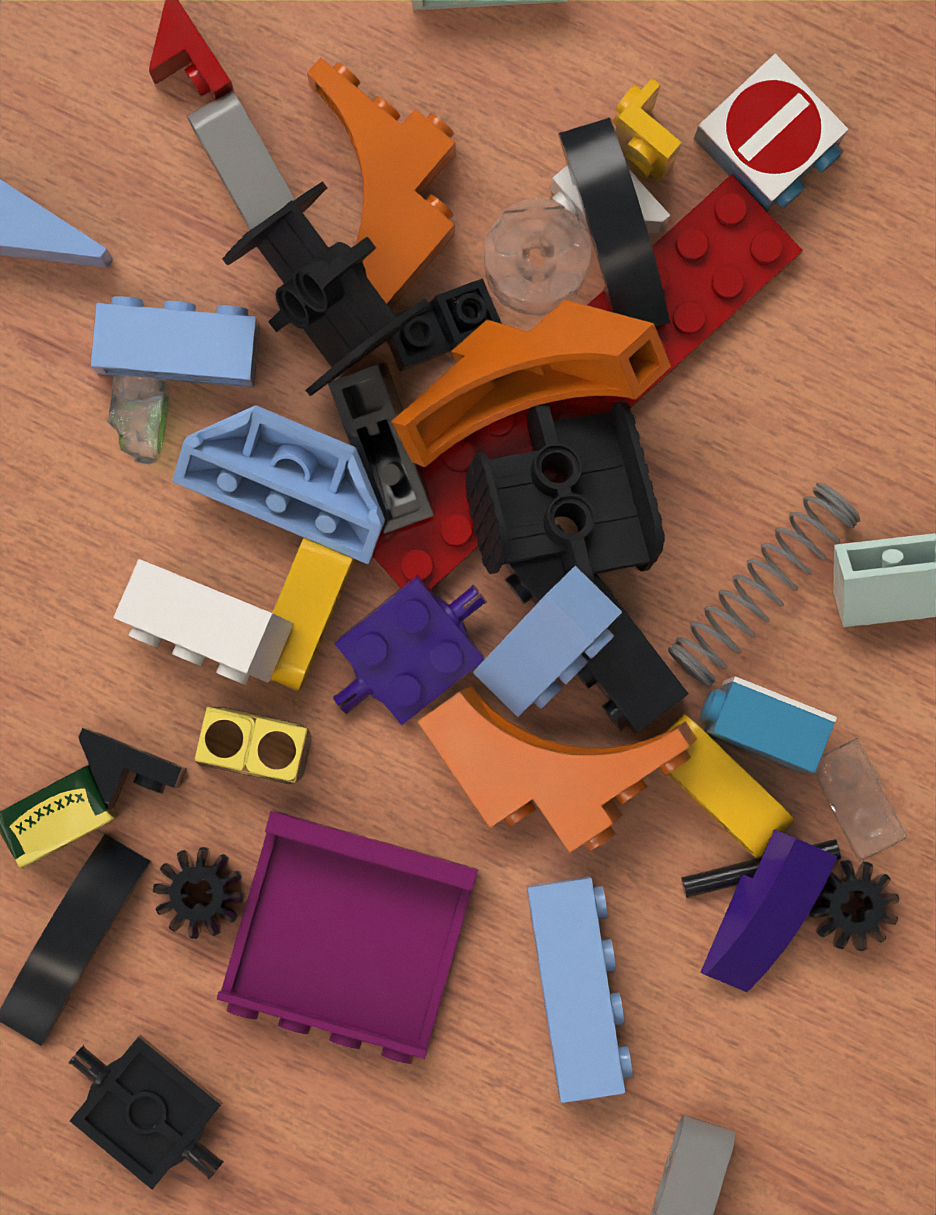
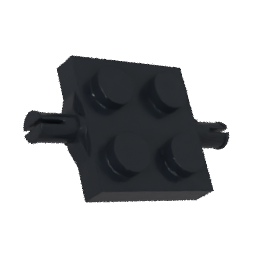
(146, 1112)

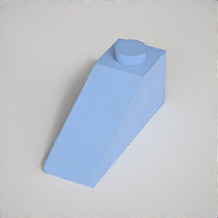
(36, 233)

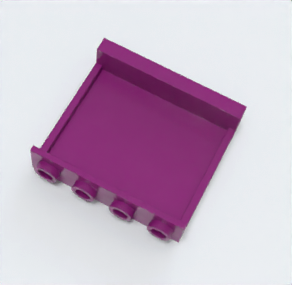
(347, 937)

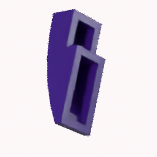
(767, 910)

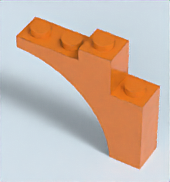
(396, 169)
(512, 369)
(571, 784)

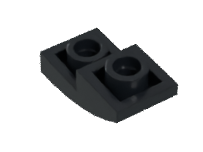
(442, 324)

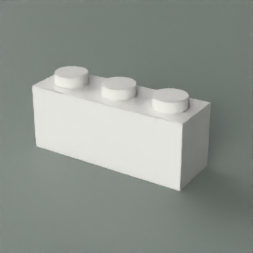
(202, 623)

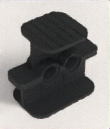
(323, 287)
(602, 493)

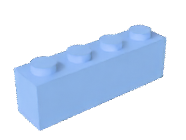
(576, 989)

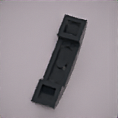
(615, 222)
(72, 939)

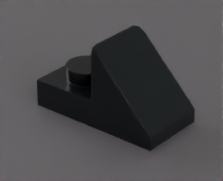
(113, 759)

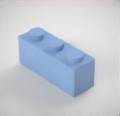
(175, 342)
(549, 643)

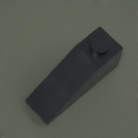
(366, 407)

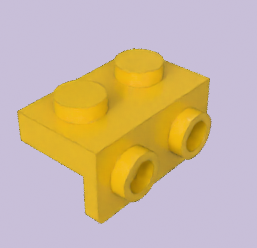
(644, 141)

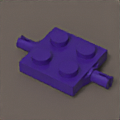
(409, 649)

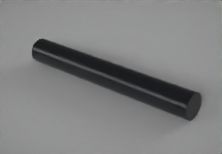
(730, 875)

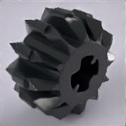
(195, 875)
(867, 916)

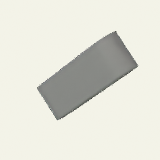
(240, 159)
(694, 1168)

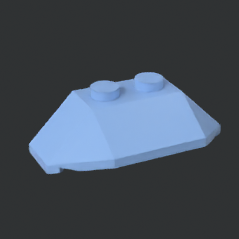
(286, 479)

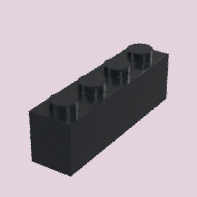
(625, 669)

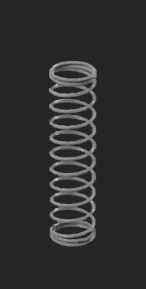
(828, 499)

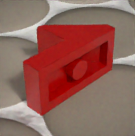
(180, 44)

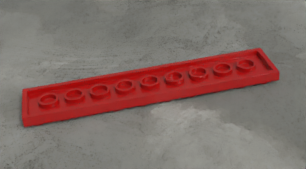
(707, 274)

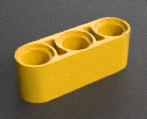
(308, 603)
(729, 793)

